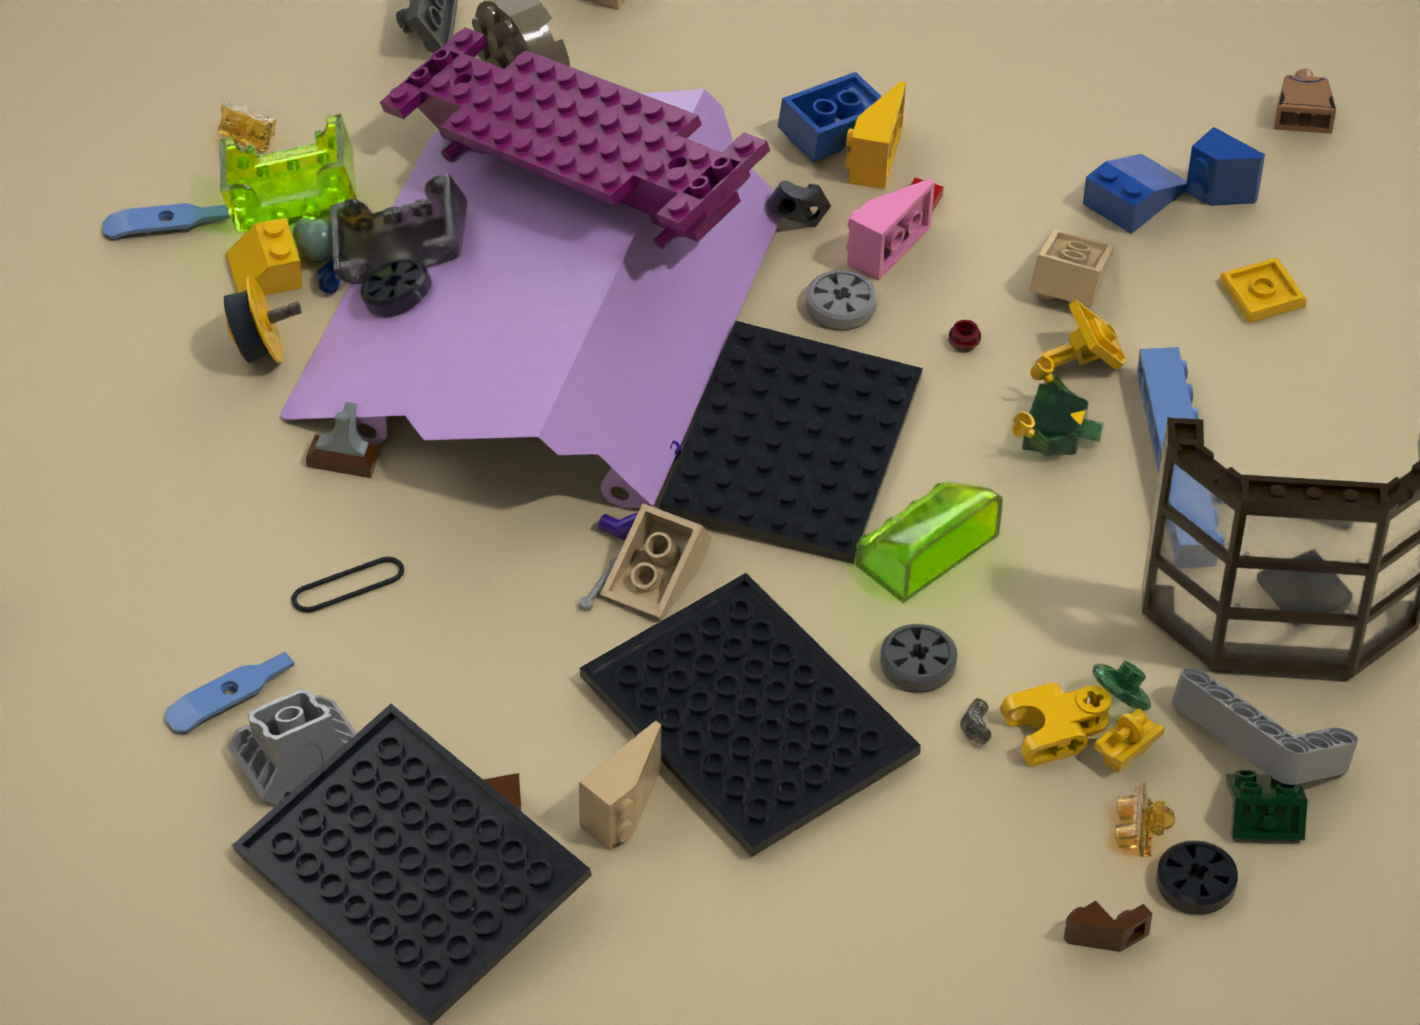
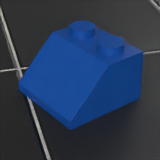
(1224, 170)

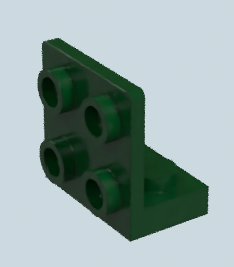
(1266, 807)

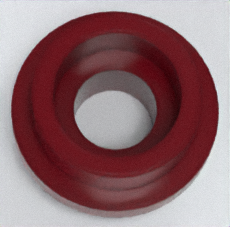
(965, 334)

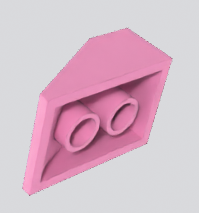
(889, 228)

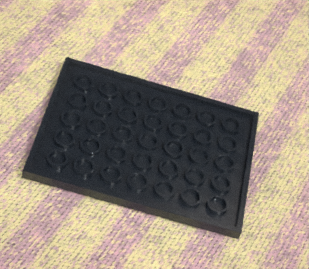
(792, 441)
(750, 713)
(412, 862)

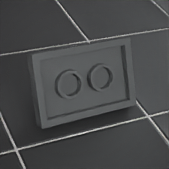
(430, 20)

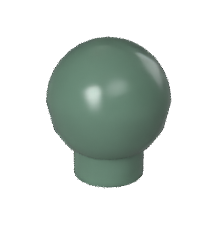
(314, 239)

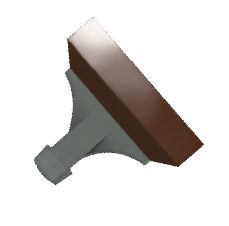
(343, 448)

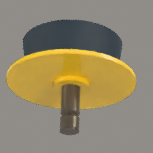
(253, 323)

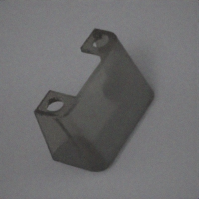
(421, 230)

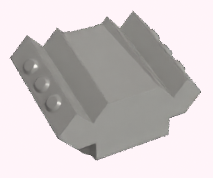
(289, 741)

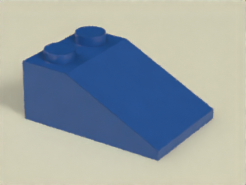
(822, 115)
(1131, 190)

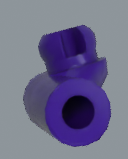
(616, 527)

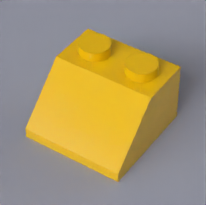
(268, 256)

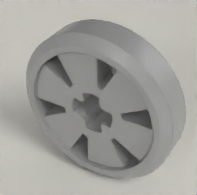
(853, 310)

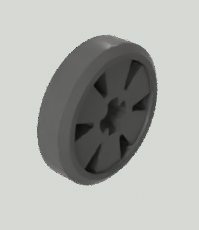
(915, 674)

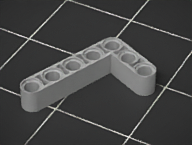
(1259, 738)

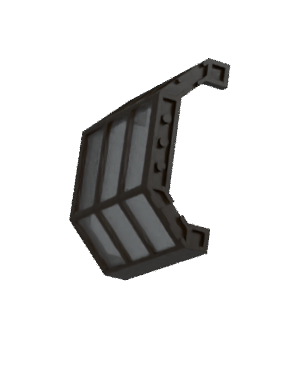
(1280, 566)

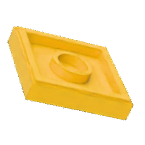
(1263, 290)

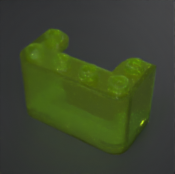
(289, 181)

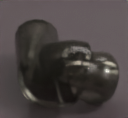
(973, 723)

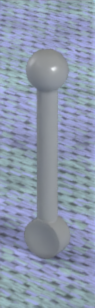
(586, 603)

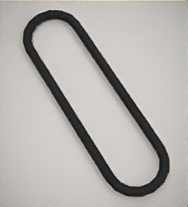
(342, 574)

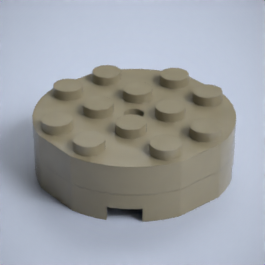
(516, 27)

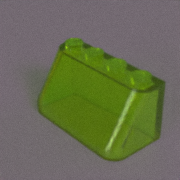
(930, 537)

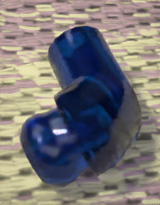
(327, 278)

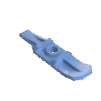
(151, 219)
(211, 697)

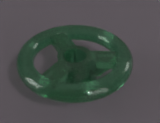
(1123, 683)

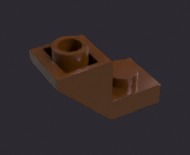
(1097, 929)

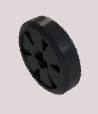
(396, 286)
(1204, 860)

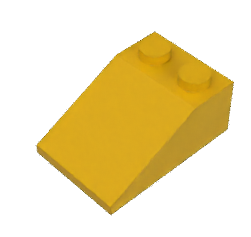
(876, 139)

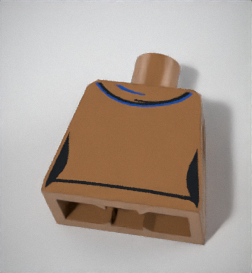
(1305, 104)

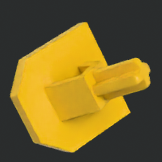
(1089, 341)

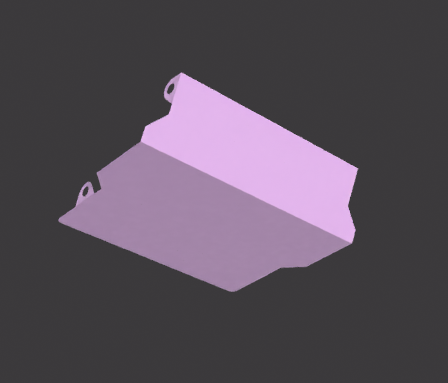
(551, 319)

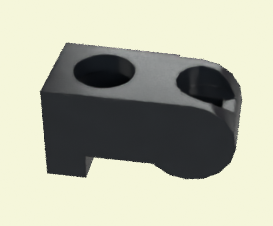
(795, 202)

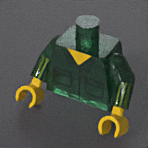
(1056, 416)

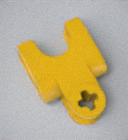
(1061, 718)

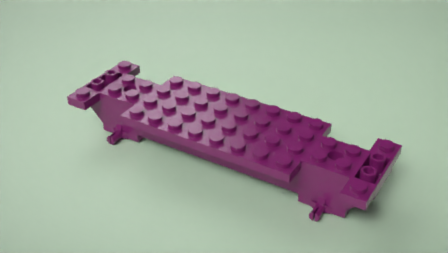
(579, 134)

